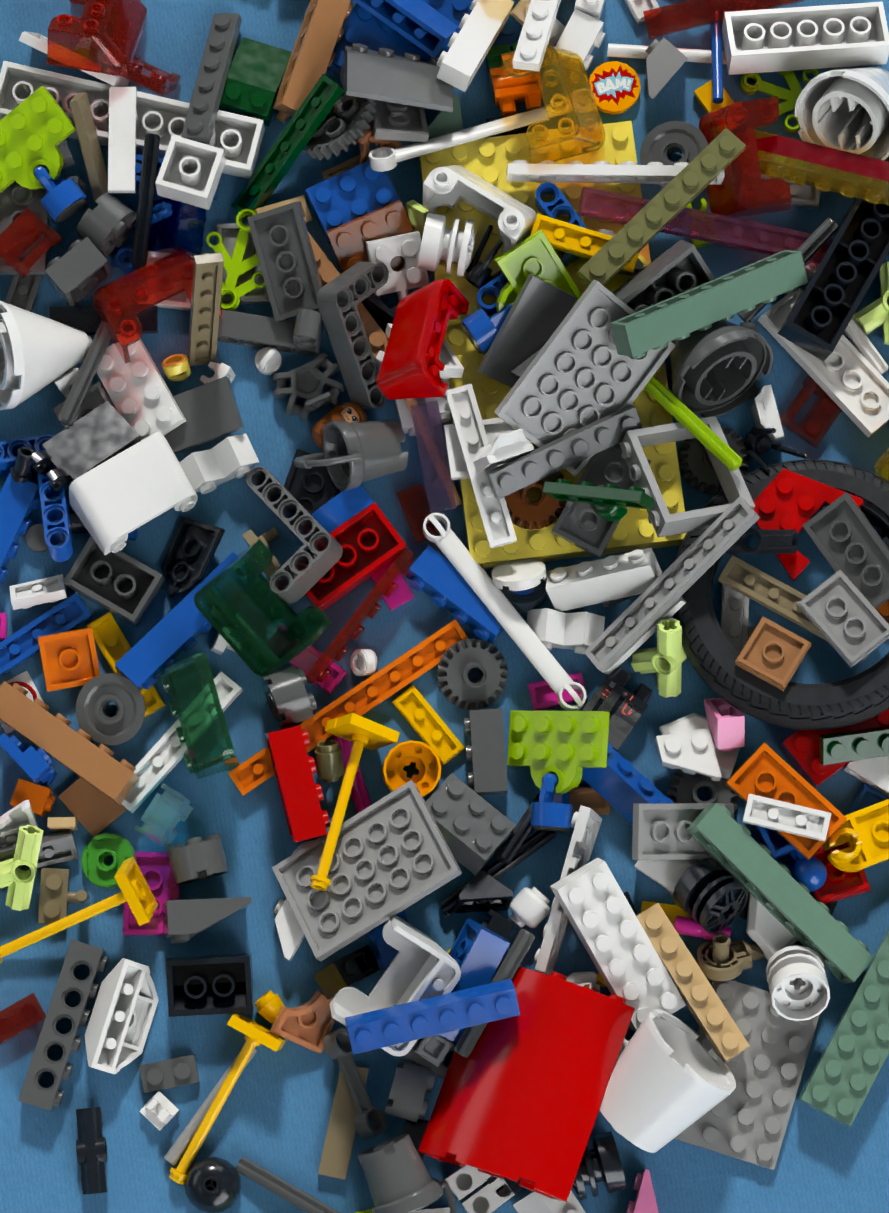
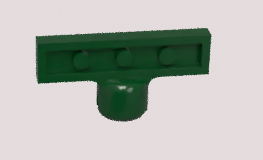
(606, 501)

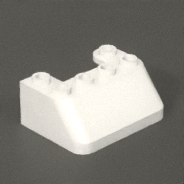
(415, 974)

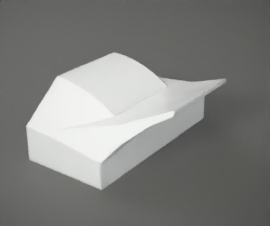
(766, 413)
(504, 449)

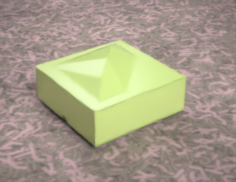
(417, 215)

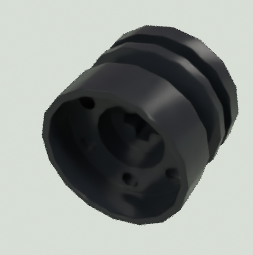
(710, 895)
(600, 1165)

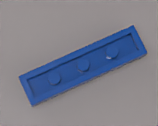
(24, 642)

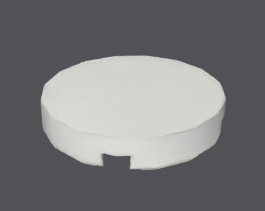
(519, 574)

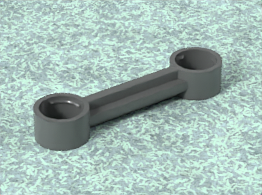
(355, 1085)

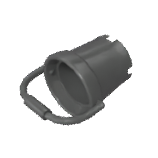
(359, 452)
(400, 1178)

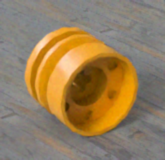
(404, 754)

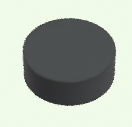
(35, 538)

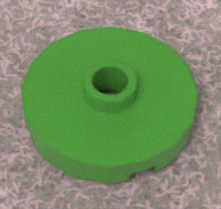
(97, 853)

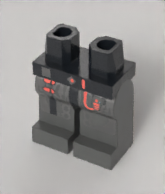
(622, 705)

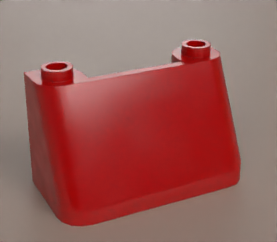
(415, 342)

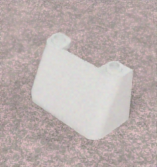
(453, 182)
(130, 492)

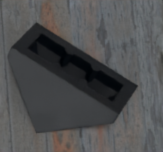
(483, 894)

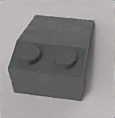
(190, 917)

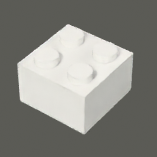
(190, 172)

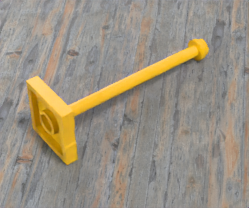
(362, 734)
(134, 892)
(255, 1035)

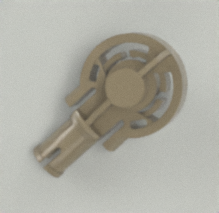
(727, 957)

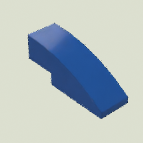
(340, 509)

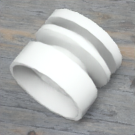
(446, 244)
(797, 983)

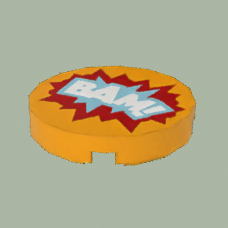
(615, 87)

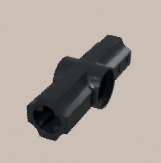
(770, 542)
(91, 1150)

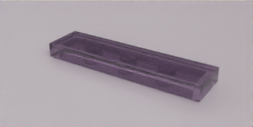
(433, 456)

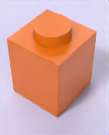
(39, 797)

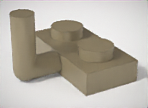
(266, 538)
(56, 895)

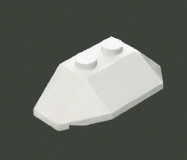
(121, 1017)

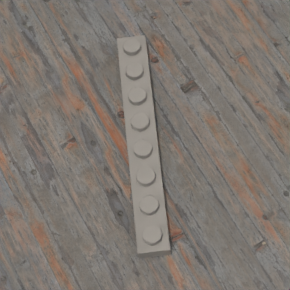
(672, 584)

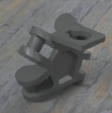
(308, 384)

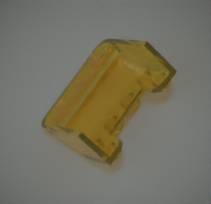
(572, 112)

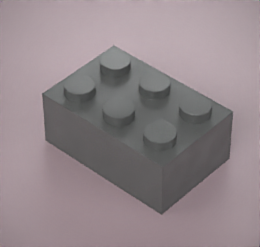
(114, 582)
(468, 823)

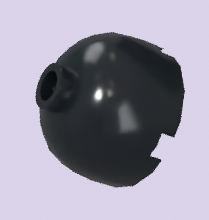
(227, 1185)

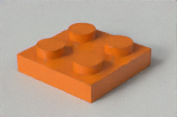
(68, 658)

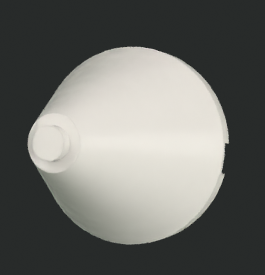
(847, 111)
(34, 353)

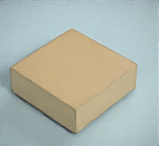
(62, 823)

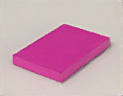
(159, 877)

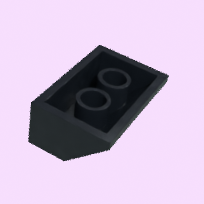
(209, 984)

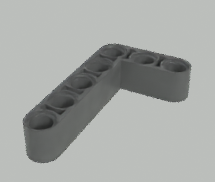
(259, 331)
(346, 331)
(311, 553)

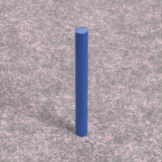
(717, 69)

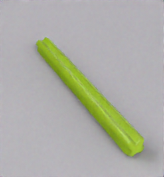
(693, 424)

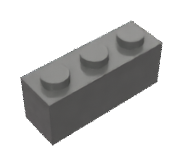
(486, 752)

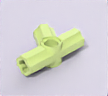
(877, 312)
(664, 659)
(21, 882)

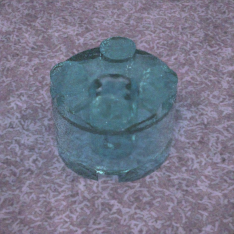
(164, 815)

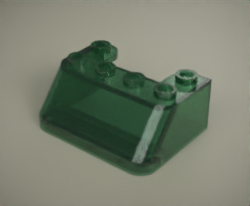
(253, 617)
(200, 716)

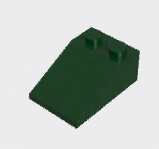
(254, 80)

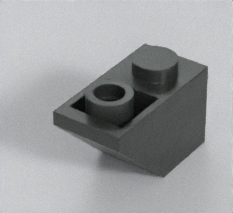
(347, 971)

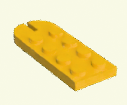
(866, 836)

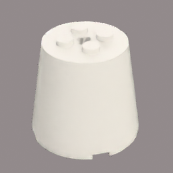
(663, 1082)

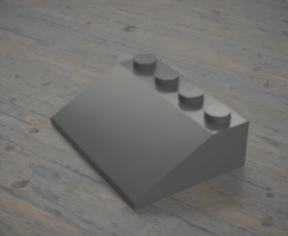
(394, 78)

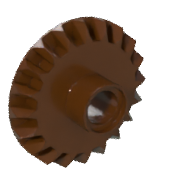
(537, 513)

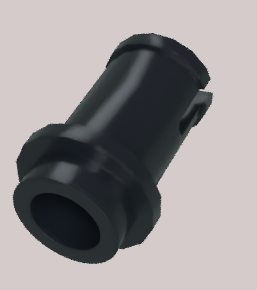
(21, 470)

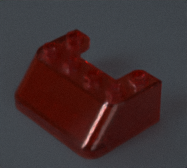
(99, 40)
(742, 189)
(139, 290)

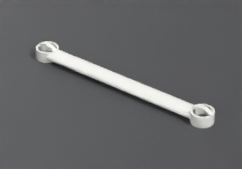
(386, 158)
(504, 612)

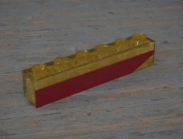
(823, 167)

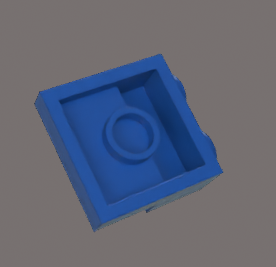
(34, 763)

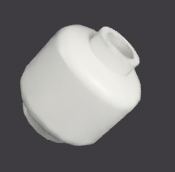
(529, 907)

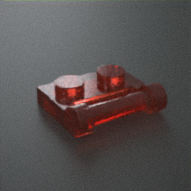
(152, 77)
(21, 236)
(817, 420)

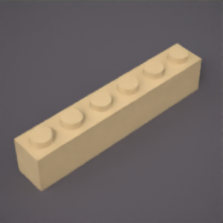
(693, 985)

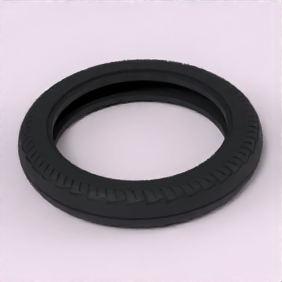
(714, 657)

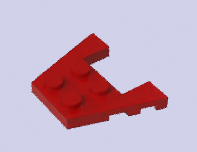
(788, 505)

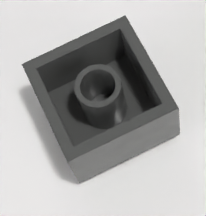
(78, 271)

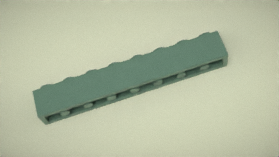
(709, 303)
(780, 892)

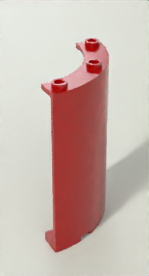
(531, 1086)

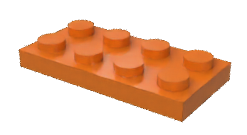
(773, 778)

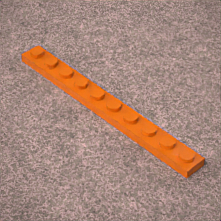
(357, 700)

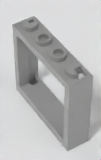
(641, 473)

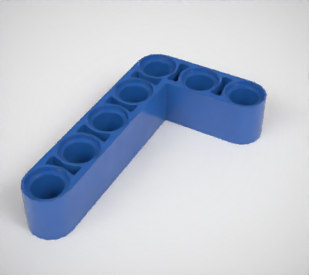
(553, 209)
(51, 508)

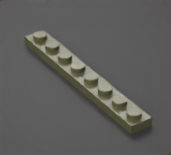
(662, 208)

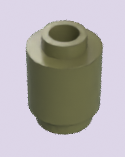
(329, 761)

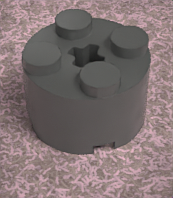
(107, 223)
(288, 696)
(197, 859)
(409, 1091)

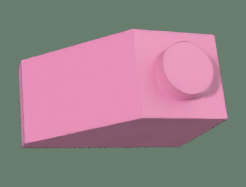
(725, 724)

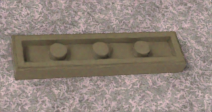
(89, 144)
(340, 1130)

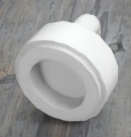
(268, 360)
(363, 662)

